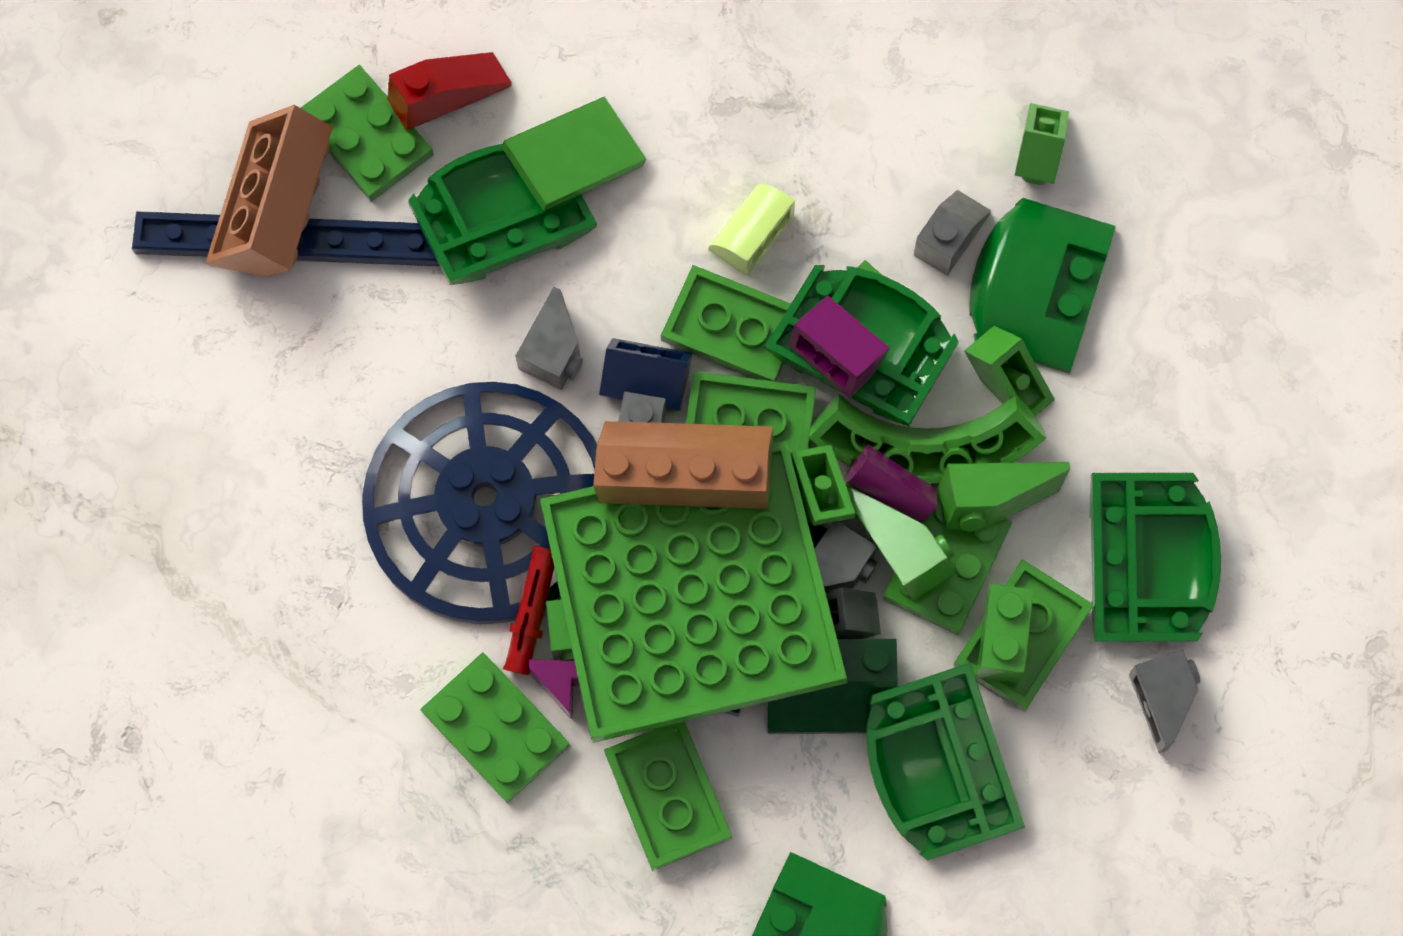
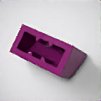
(838, 346)
(892, 485)

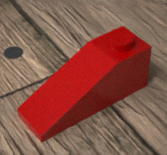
(443, 86)

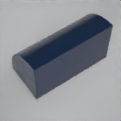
(645, 371)

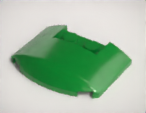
(486, 218)
(1040, 279)
(895, 315)
(1152, 557)
(940, 764)
(820, 903)

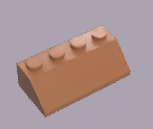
(270, 193)
(684, 465)

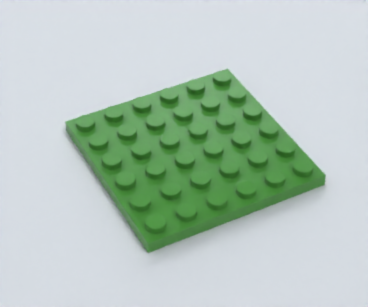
(690, 605)

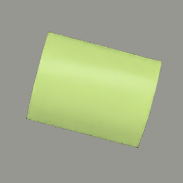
(753, 227)

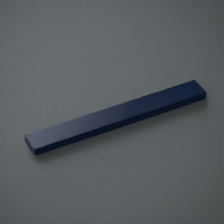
(320, 240)

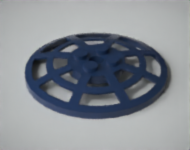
(455, 494)

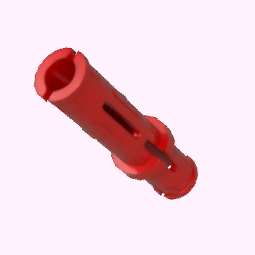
(530, 612)

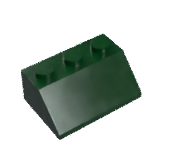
(844, 707)

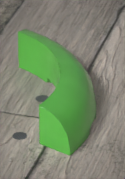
(992, 438)

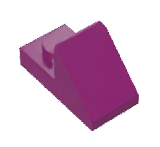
(557, 680)

